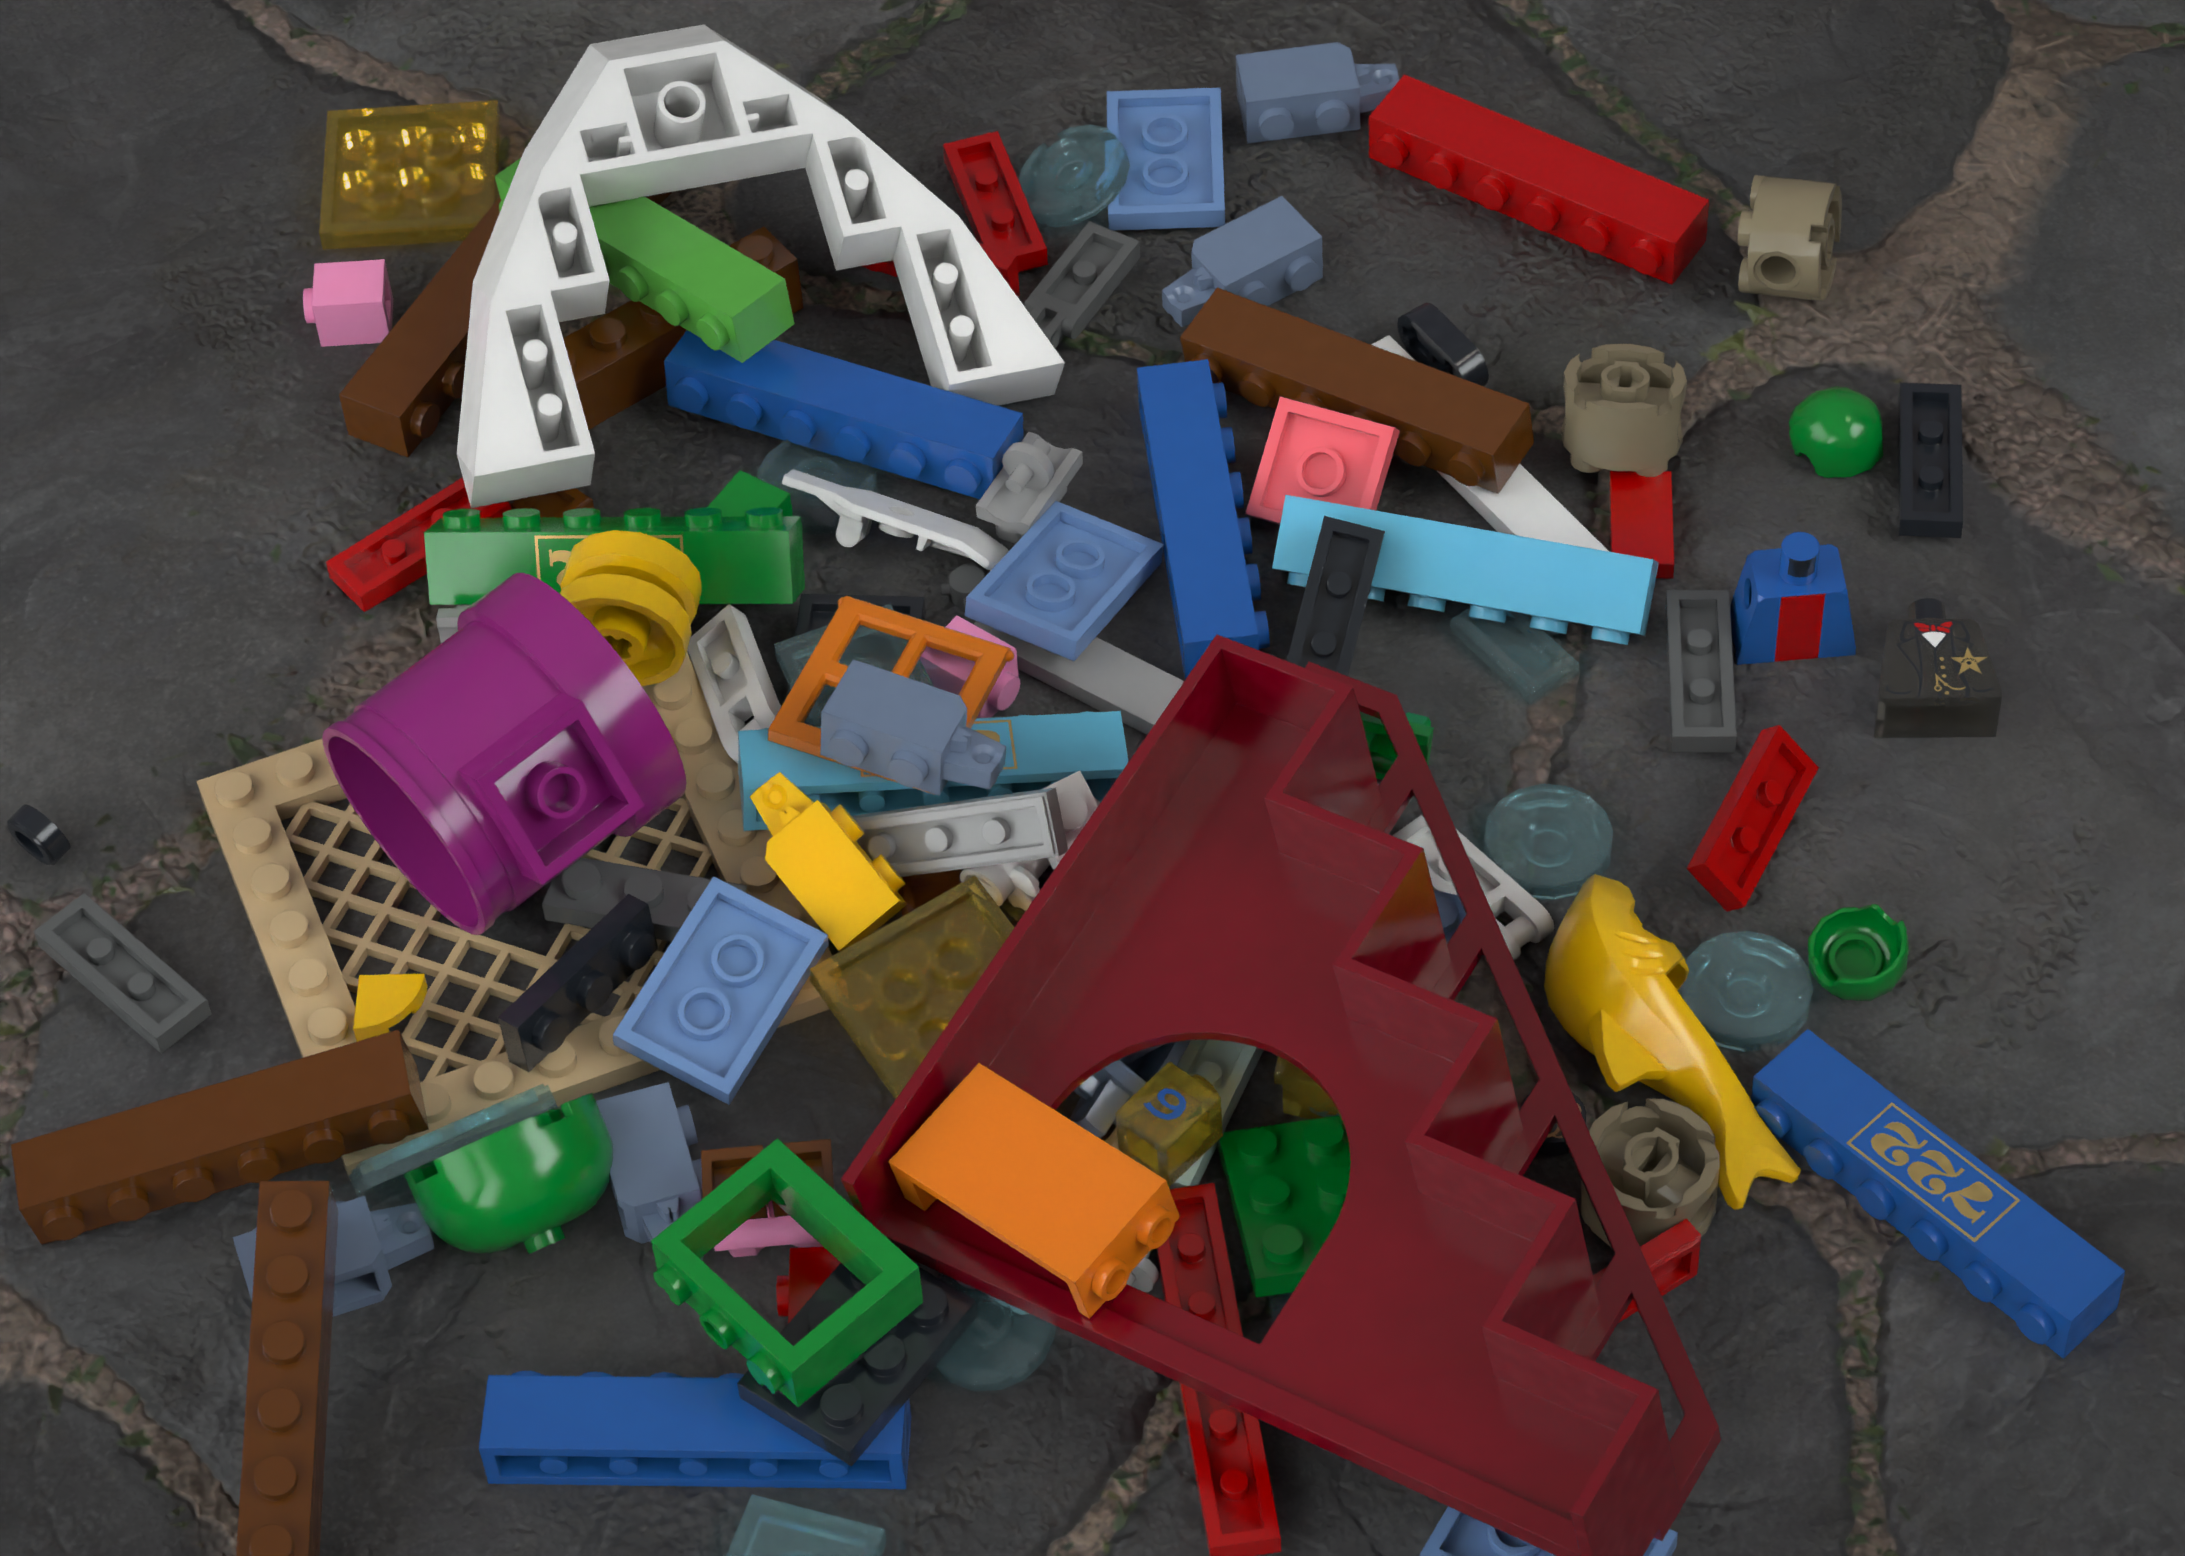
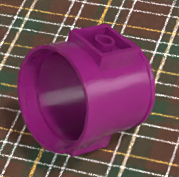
(505, 754)

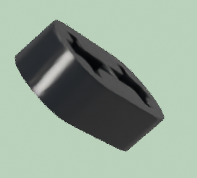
(1440, 344)

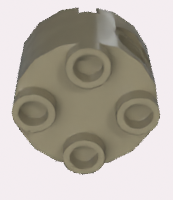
(1790, 237)
(1623, 410)
(1659, 1165)

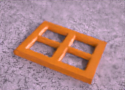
(824, 667)

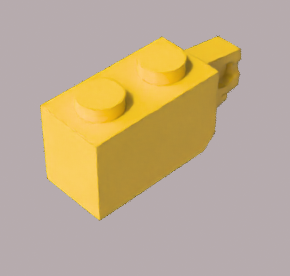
(824, 864)

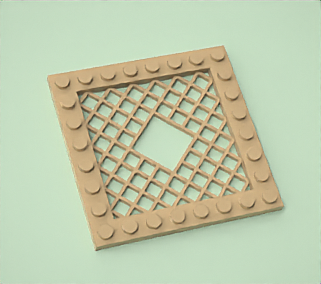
(315, 994)

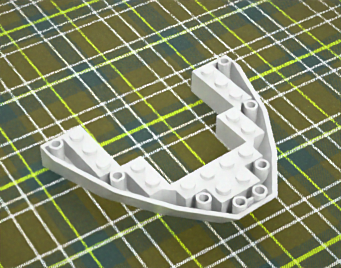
(680, 117)

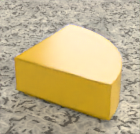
(386, 1001)

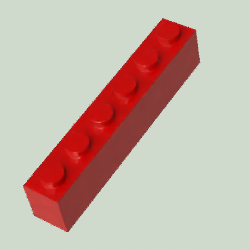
(1538, 179)

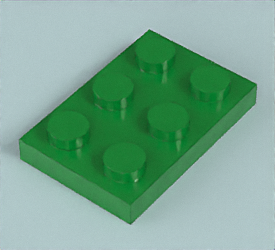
(1285, 1195)

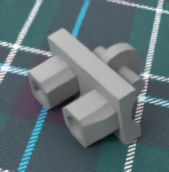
(1027, 485)

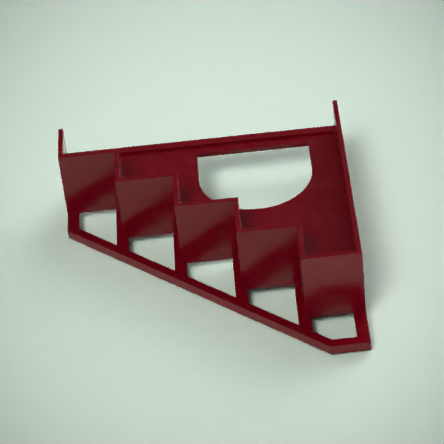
(1261, 903)

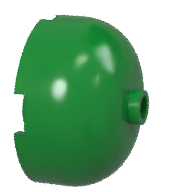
(518, 1181)

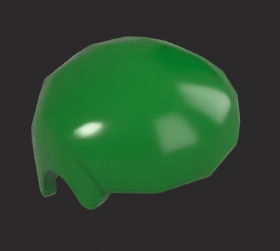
(1837, 432)
(1858, 952)

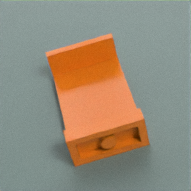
(1038, 1185)

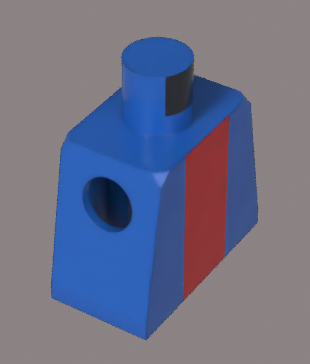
(1792, 604)

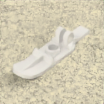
(897, 518)

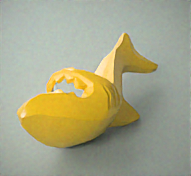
(1622, 1003)

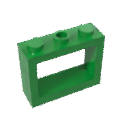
(802, 1369)

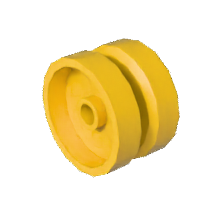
(637, 597)

